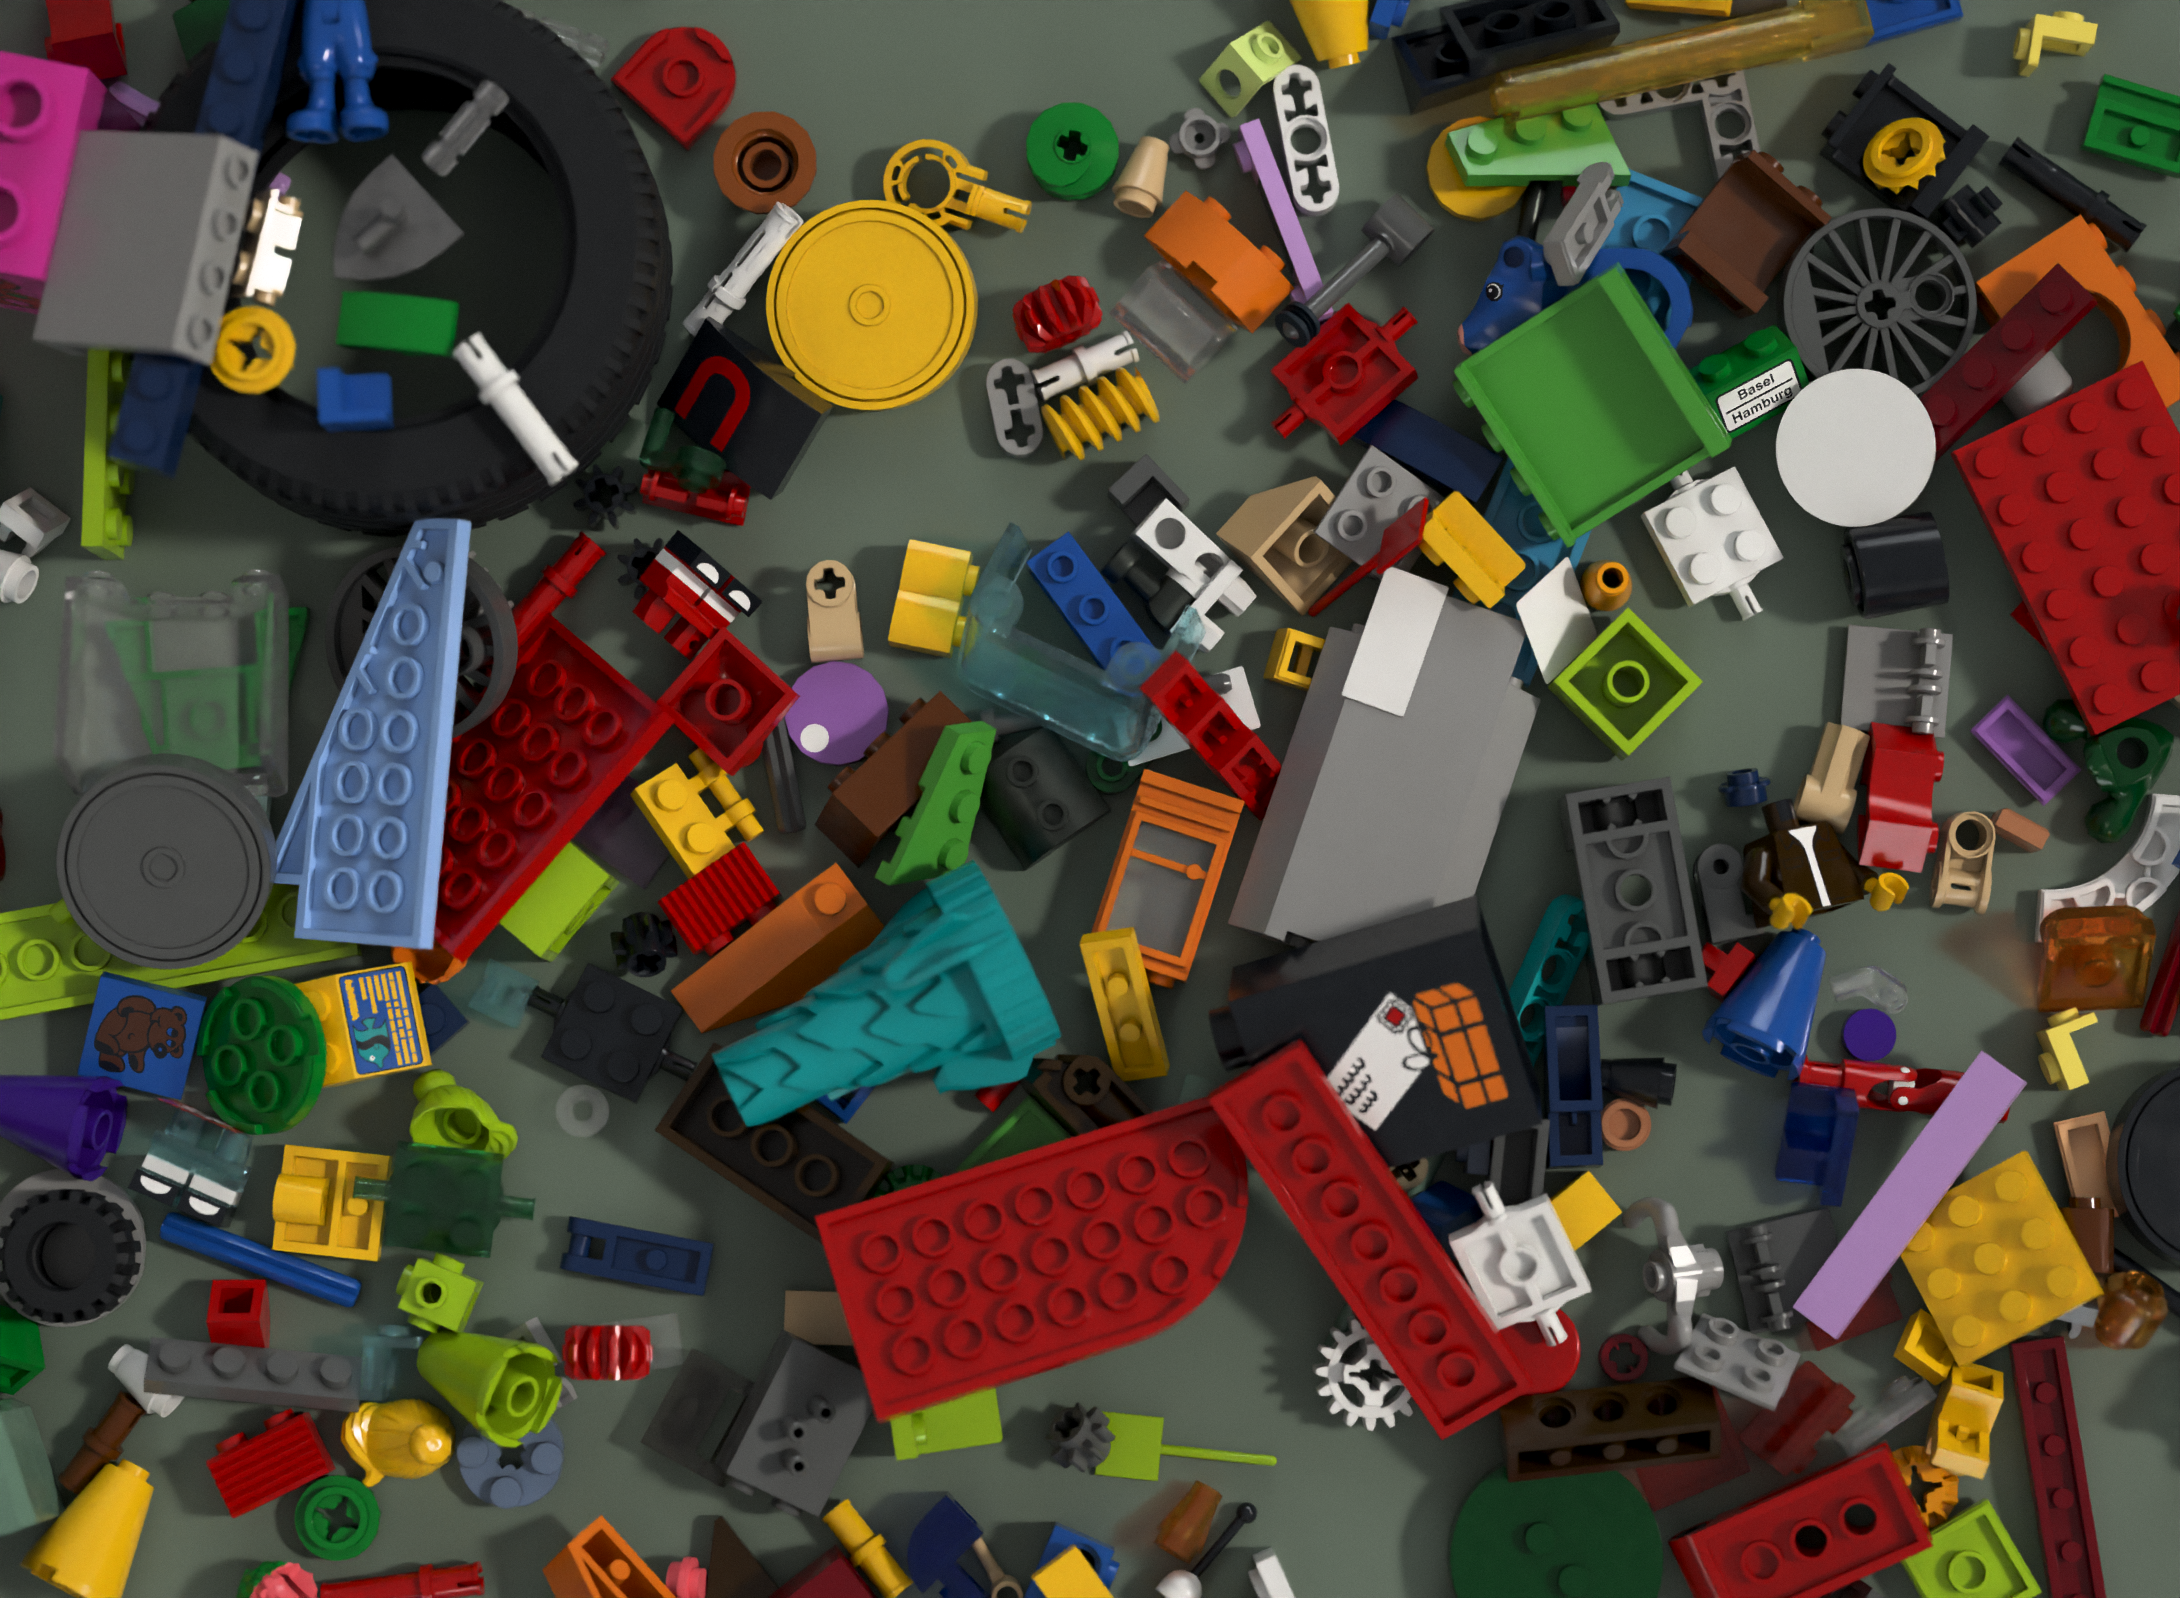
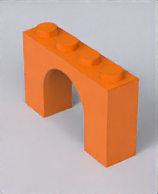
(2082, 254)

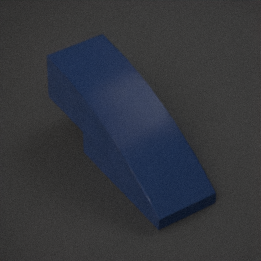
(1430, 450)
(1572, 1086)

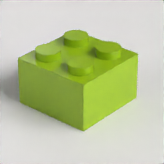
(1625, 684)
(559, 902)

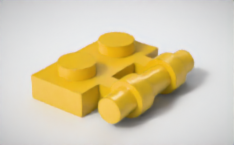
(684, 820)

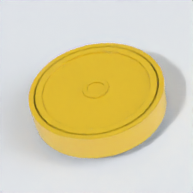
(871, 305)

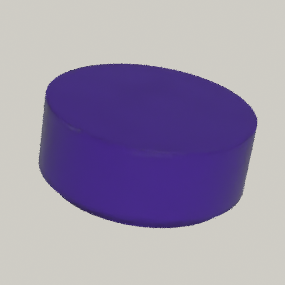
(1868, 1035)

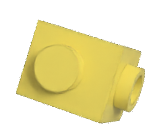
(2059, 33)
(2060, 1058)

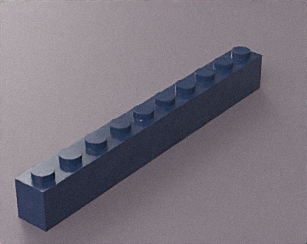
(239, 108)

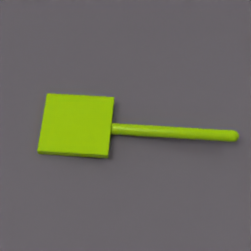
(1139, 1446)

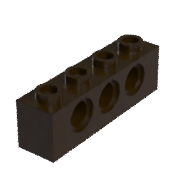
(1609, 1429)

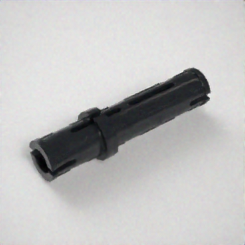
(2072, 194)

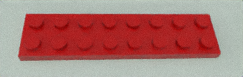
(1370, 1239)

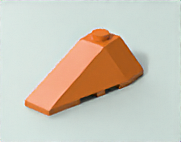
(782, 954)

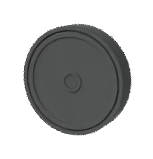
(166, 861)

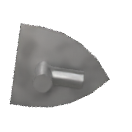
(390, 227)

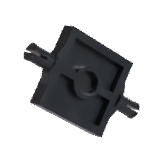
(612, 1033)

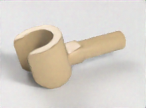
(993, 1571)

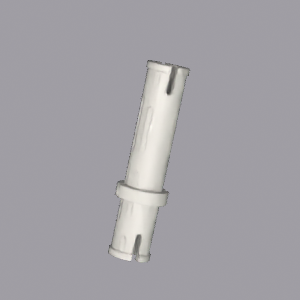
(729, 289)
(514, 407)

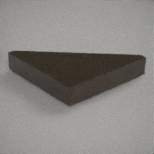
(734, 1568)

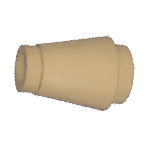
(1142, 179)

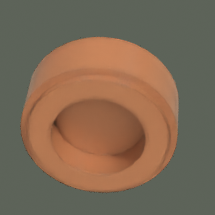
(1625, 1124)

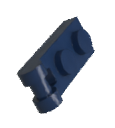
(639, 1256)

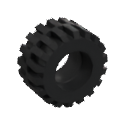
(24, 1265)

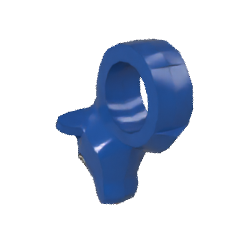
(1526, 284)

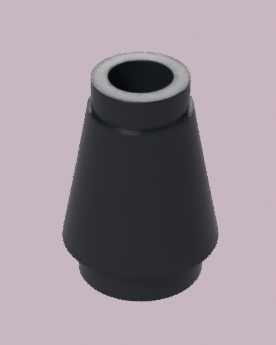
(1640, 1080)

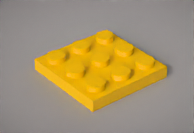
(1997, 1260)

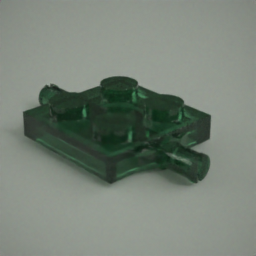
(444, 1199)

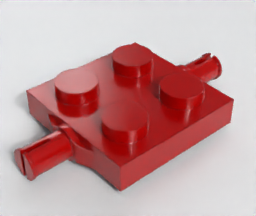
(1344, 374)

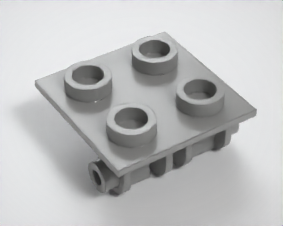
(1368, 504)
(1896, 678)
(1738, 1361)

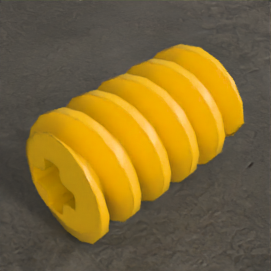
(1100, 413)

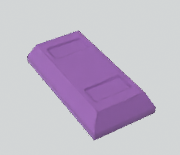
(2025, 750)

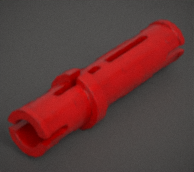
(555, 586)
(425, 1583)

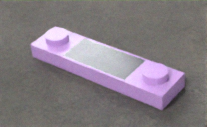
(1256, 156)

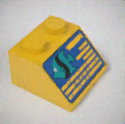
(369, 1023)

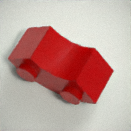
(86, 36)
(1899, 783)

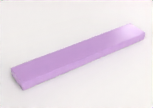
(1909, 1195)

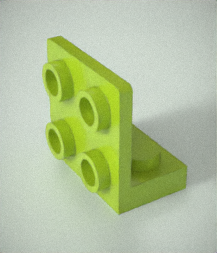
(949, 1426)

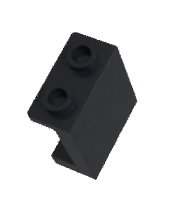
(1884, 101)

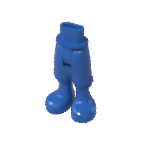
(334, 43)

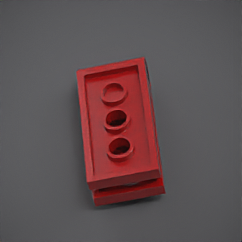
(1756, 1547)

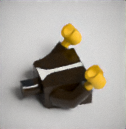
(1807, 872)

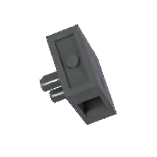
(797, 1426)

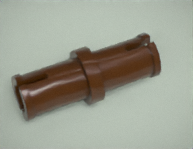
(102, 1442)

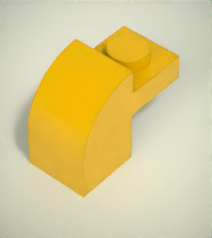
(1963, 1420)

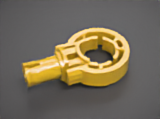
(982, 201)

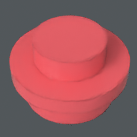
(687, 1578)

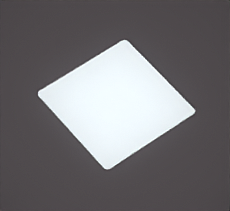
(1556, 620)

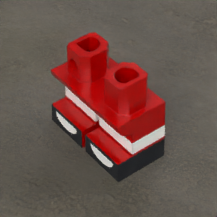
(698, 589)

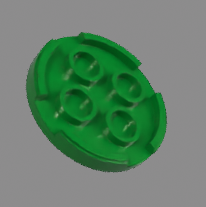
(262, 1055)

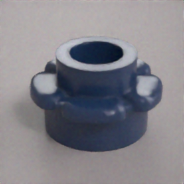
(1744, 788)

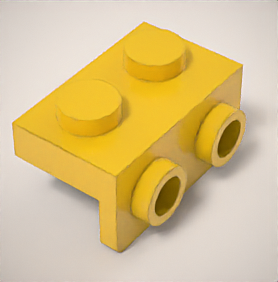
(1471, 549)

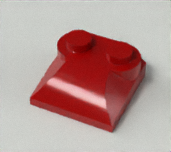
(728, 702)

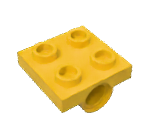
(317, 1206)

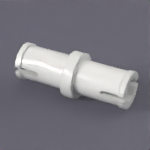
(1085, 365)

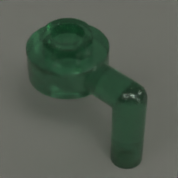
(692, 466)

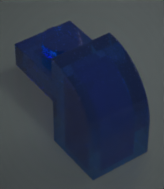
(937, 1544)

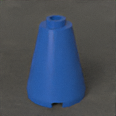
(1772, 1007)

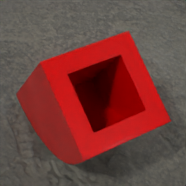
(239, 1313)

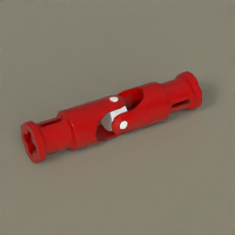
(1908, 1088)

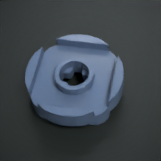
(507, 1485)

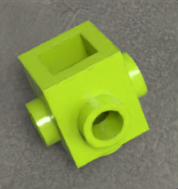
(457, 1295)

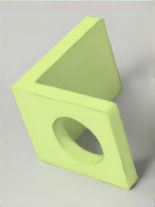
(1254, 60)

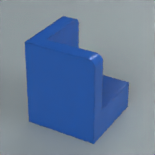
(354, 400)
(1447, 1211)

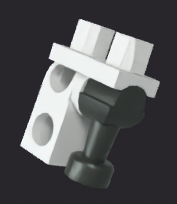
(1196, 573)

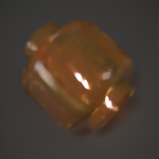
(2130, 1310)

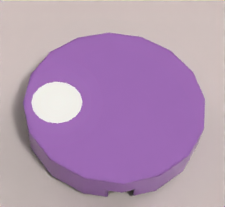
(837, 713)

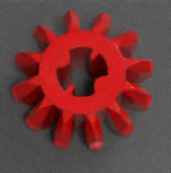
(1057, 314)
(607, 1352)

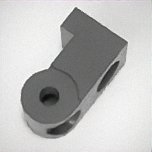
(1720, 896)

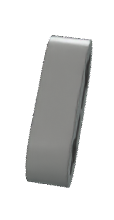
(1026, 404)

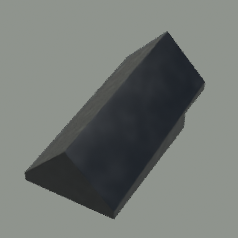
(1493, 37)

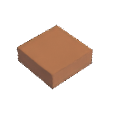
(2019, 830)

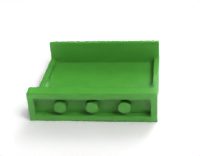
(1590, 405)

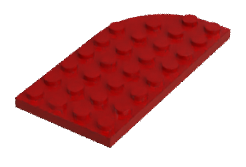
(1037, 1256)

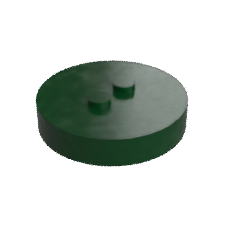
(1554, 1539)

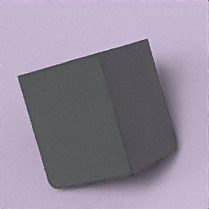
(1143, 488)

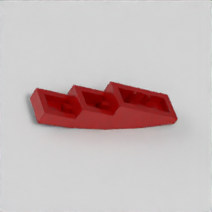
(1214, 732)

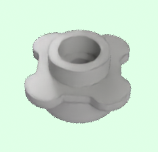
(1198, 123)

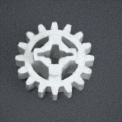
(1369, 1394)

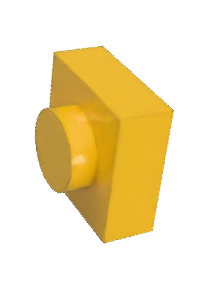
(1924, 1348)

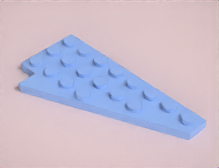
(375, 792)

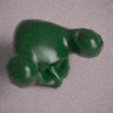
(2121, 762)

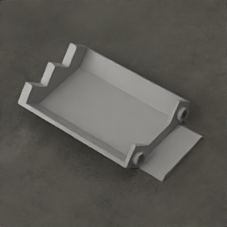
(1387, 807)

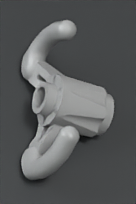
(1673, 1274)

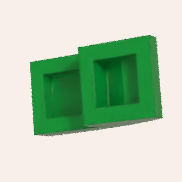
(397, 323)

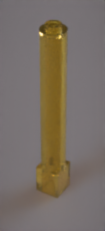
(1803, 30)

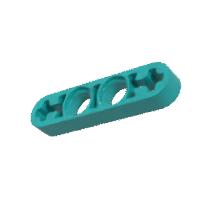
(1529, 984)

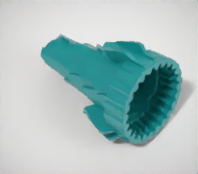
(929, 992)

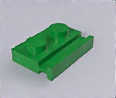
(2135, 126)

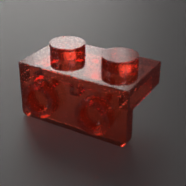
(1805, 1413)

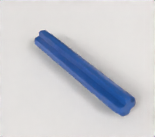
(260, 1259)

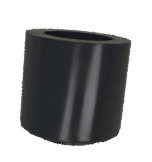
(1895, 566)

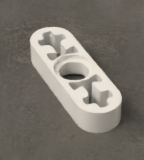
(1284, 106)

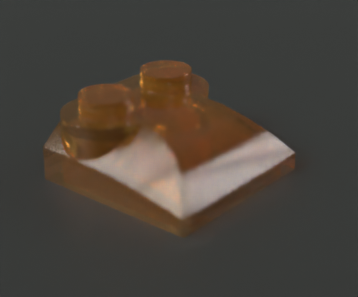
(2095, 958)

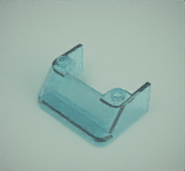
(1050, 685)

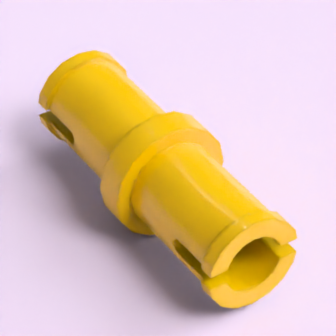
(867, 1550)

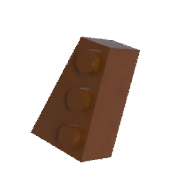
(886, 786)

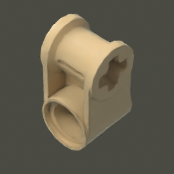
(833, 623)
(1963, 866)

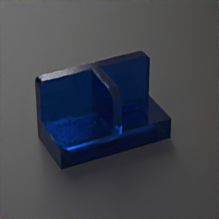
(1818, 1139)

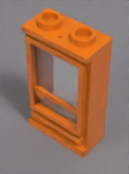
(1168, 871)

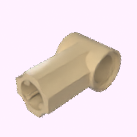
(1829, 787)

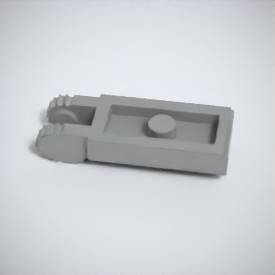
(1583, 224)

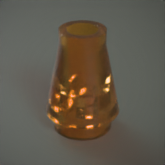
(1188, 1523)

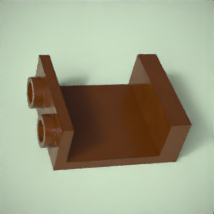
(1745, 231)

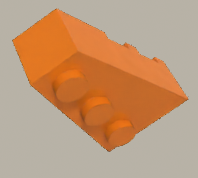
(602, 1566)

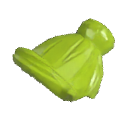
(457, 1117)

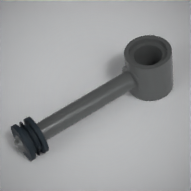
(1393, 232)

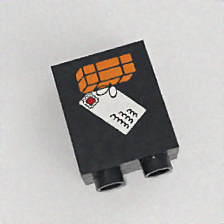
(1401, 1024)

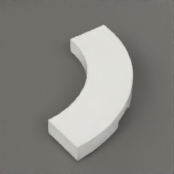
(2137, 877)

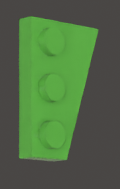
(1536, 149)
(943, 821)

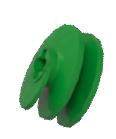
(1059, 127)

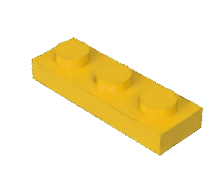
(1124, 1004)

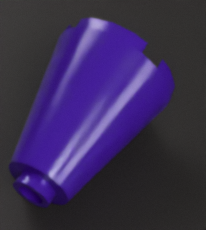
(64, 1119)

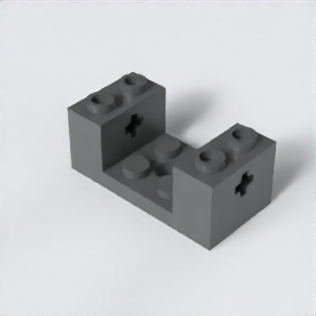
(1642, 947)

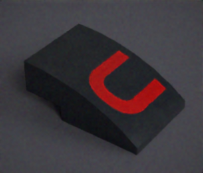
(744, 408)

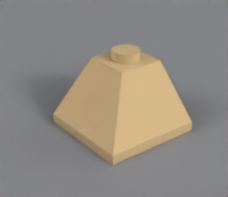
(1278, 541)

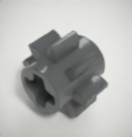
(1080, 1437)

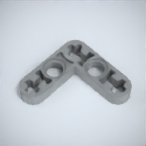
(1711, 102)

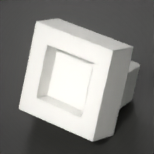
(32, 520)

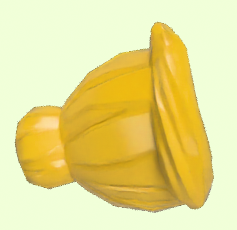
(398, 1439)

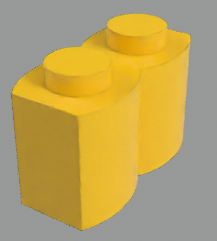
(932, 598)

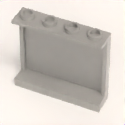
(146, 244)

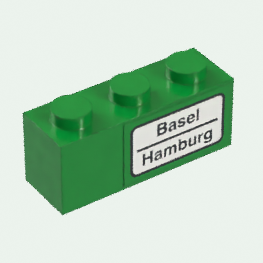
(1751, 379)

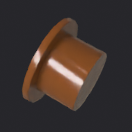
(764, 162)

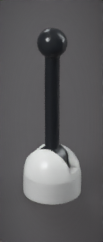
(1187, 1583)

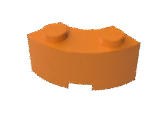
(1220, 260)

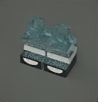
(193, 1176)

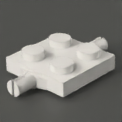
(1713, 539)
(1520, 1262)

